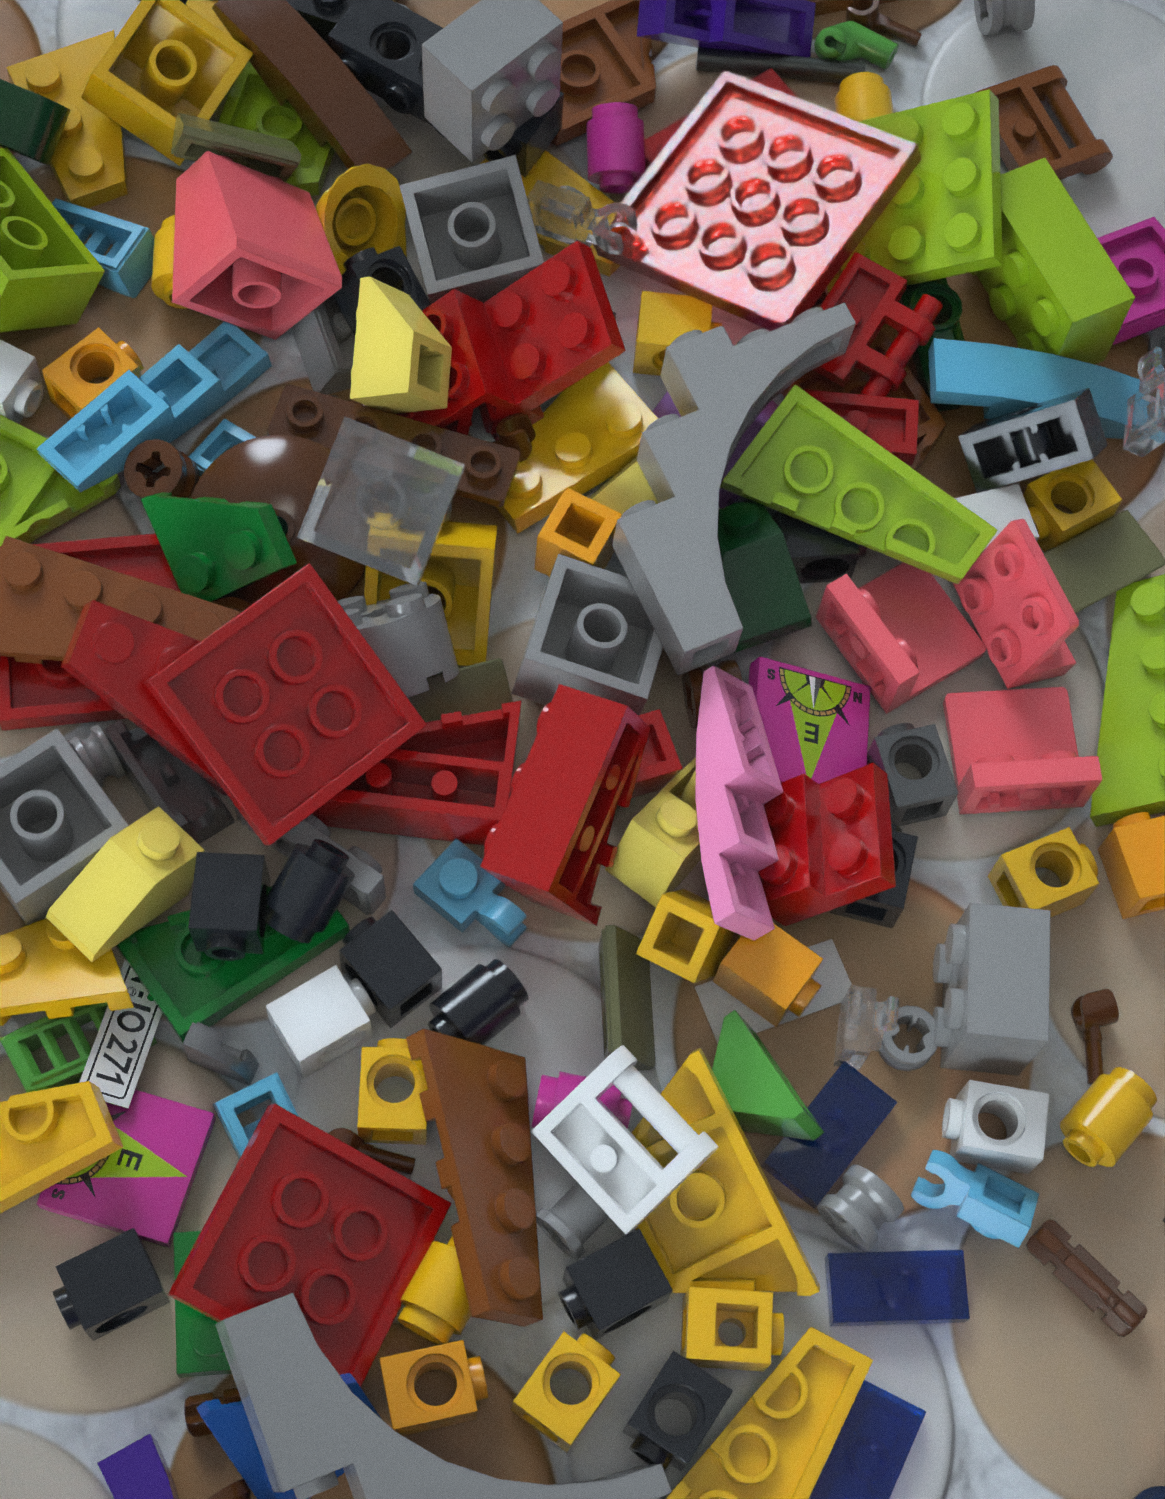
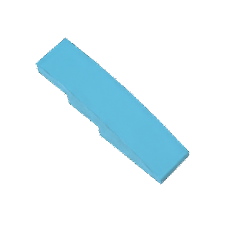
(1017, 378)
(157, 405)

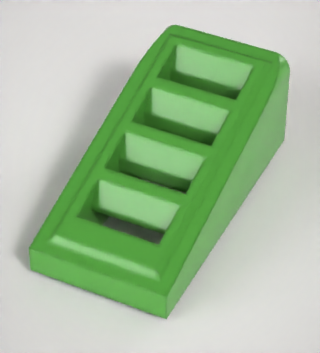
(44, 1033)

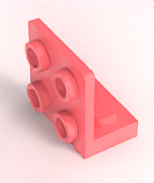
(1019, 608)
(898, 632)
(1017, 751)

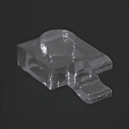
(569, 216)
(1146, 408)
(863, 1025)

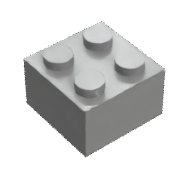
(491, 72)
(472, 229)
(589, 638)
(49, 824)
(993, 989)

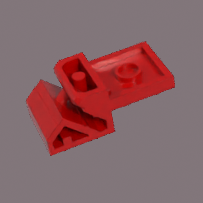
(523, 341)

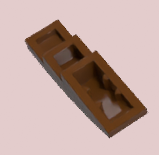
(314, 81)

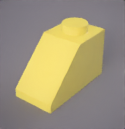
(127, 884)

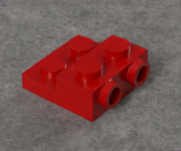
(828, 843)

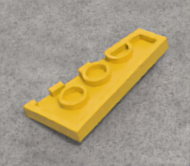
(784, 1429)

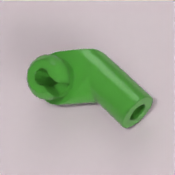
(854, 41)

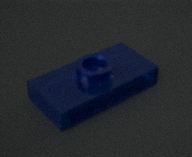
(849, 1114)
(896, 1288)
(870, 1447)

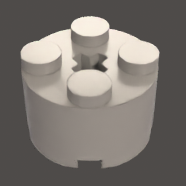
(407, 635)

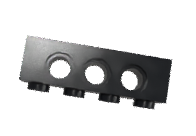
(384, 30)

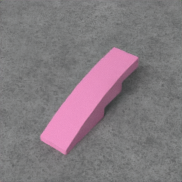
(732, 785)

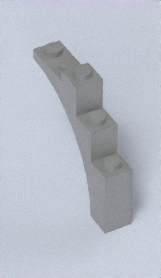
(674, 545)
(315, 1425)

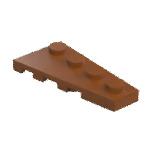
(47, 591)
(488, 1170)

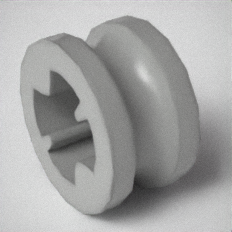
(98, 755)
(903, 1060)

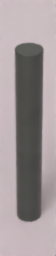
(785, 66)

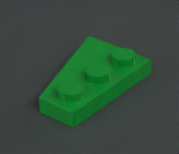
(204, 989)

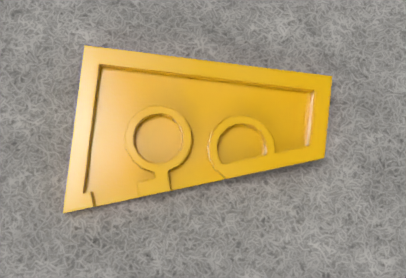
(91, 146)
(52, 975)

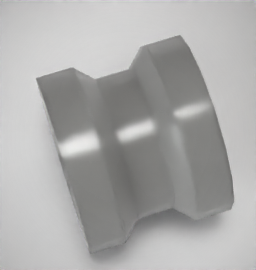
(995, 14)
(860, 1207)

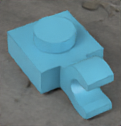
(466, 892)
(986, 1198)

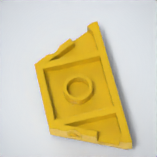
(723, 1219)

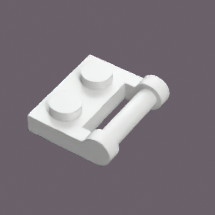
(608, 1156)

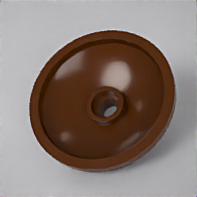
(284, 474)

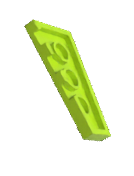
(849, 485)
(1133, 707)

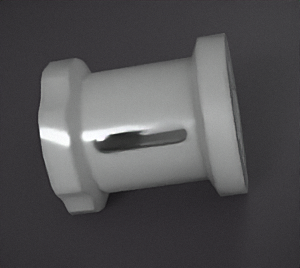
(572, 1221)

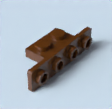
(319, 417)

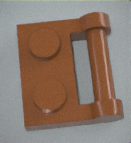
(1030, 133)

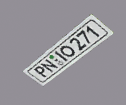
(123, 1044)

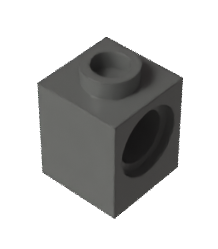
(921, 747)

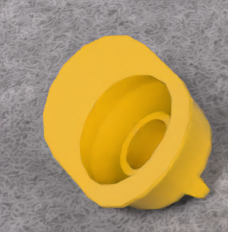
(363, 212)

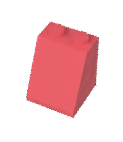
(249, 248)

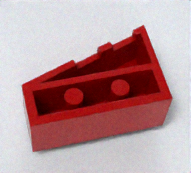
(115, 657)
(438, 783)
(566, 802)

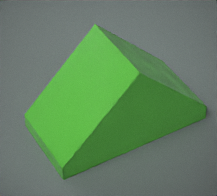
(757, 1086)

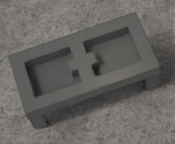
(169, 783)

